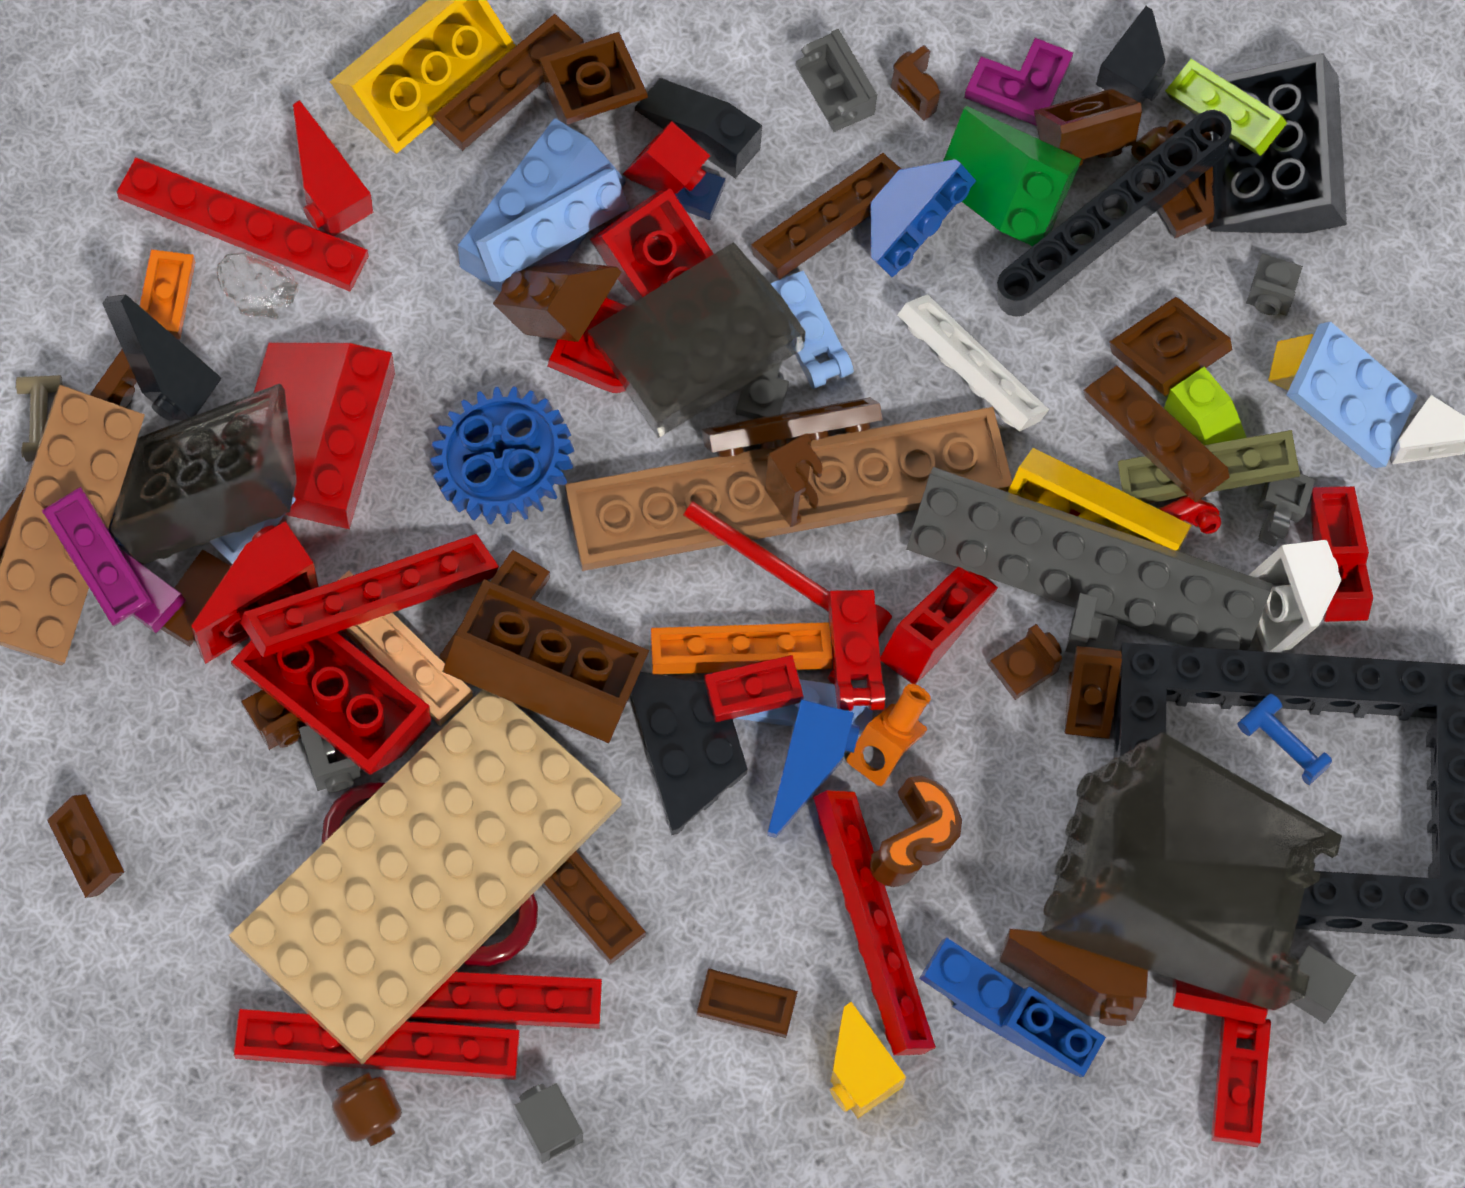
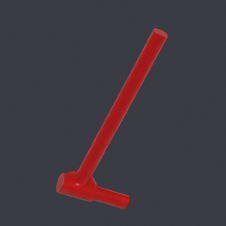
(770, 562)

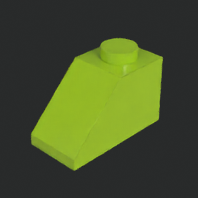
(1205, 409)

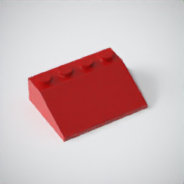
(334, 418)

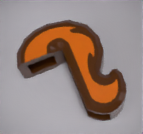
(924, 842)

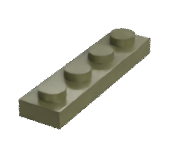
(1248, 462)

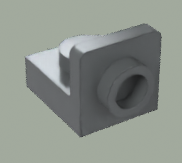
(1274, 285)
(1090, 628)
(320, 753)

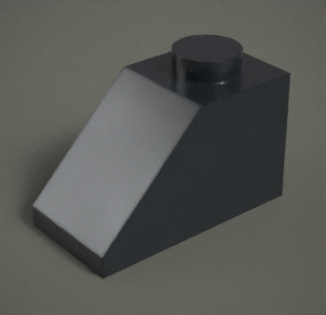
(1136, 61)

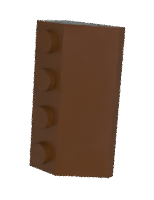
(545, 661)

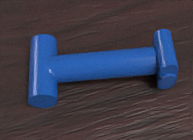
(1263, 717)

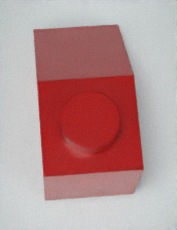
(669, 162)

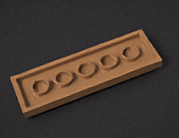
(40, 587)

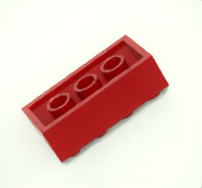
(341, 698)

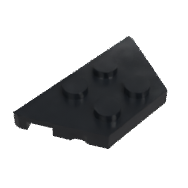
(685, 746)

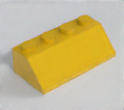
(421, 67)
(1065, 487)

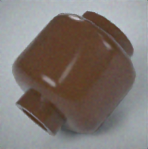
(367, 1109)

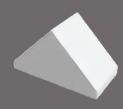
(1432, 434)

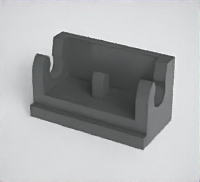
(837, 81)

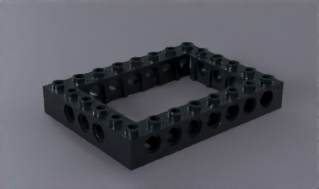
(1330, 684)

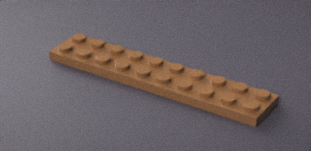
(861, 479)

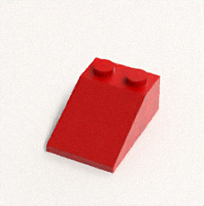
(652, 244)
(264, 572)

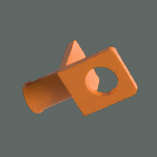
(891, 733)

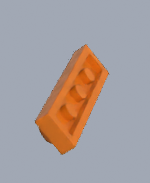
(732, 646)

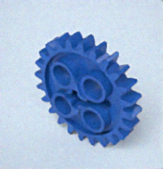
(502, 490)

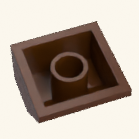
(591, 79)
(1091, 124)
(556, 298)

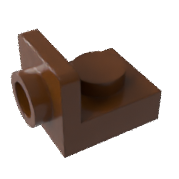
(913, 85)
(1028, 662)
(272, 720)

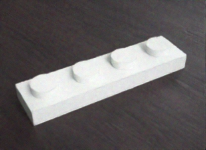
(972, 362)

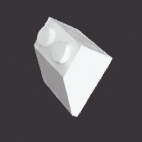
(1302, 587)

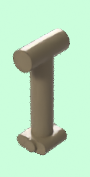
(38, 388)

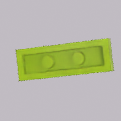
(1202, 90)

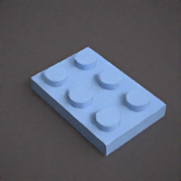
(1352, 395)

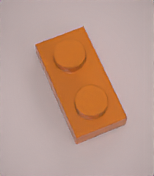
(168, 288)

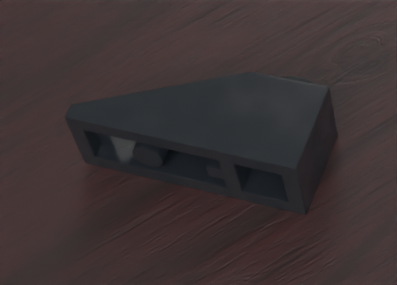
(712, 123)
(161, 364)

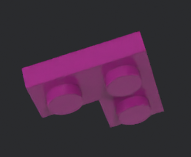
(1021, 91)

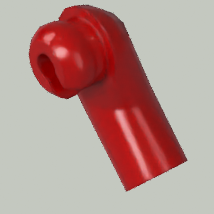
(1200, 514)

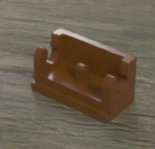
(789, 476)

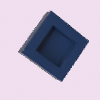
(703, 197)

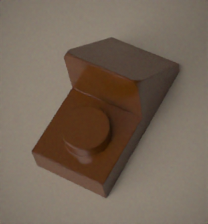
(1092, 692)

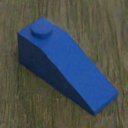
(813, 755)

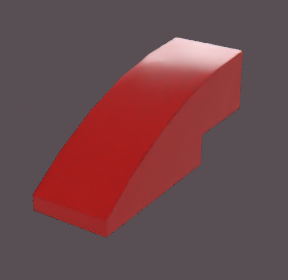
(1339, 521)

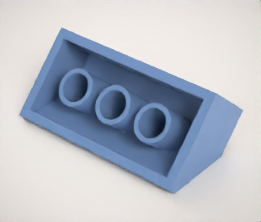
(550, 168)

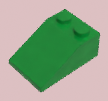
(1016, 175)

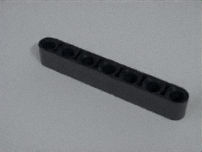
(1122, 195)

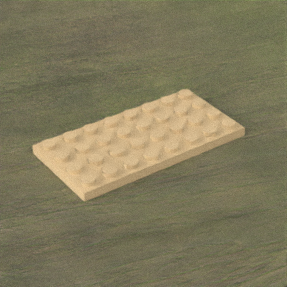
(424, 872)

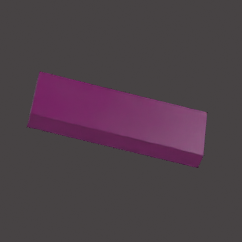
(97, 556)

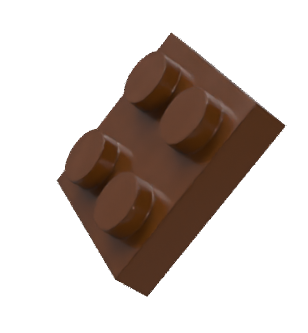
(1170, 345)

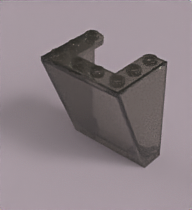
(1187, 873)

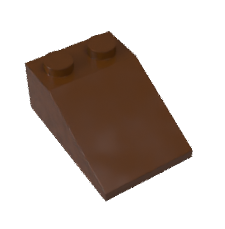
(1077, 976)

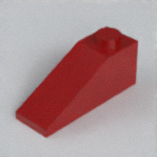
(331, 187)
(936, 624)

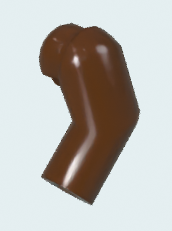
(1154, 139)

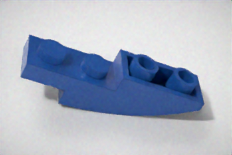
(1010, 1010)

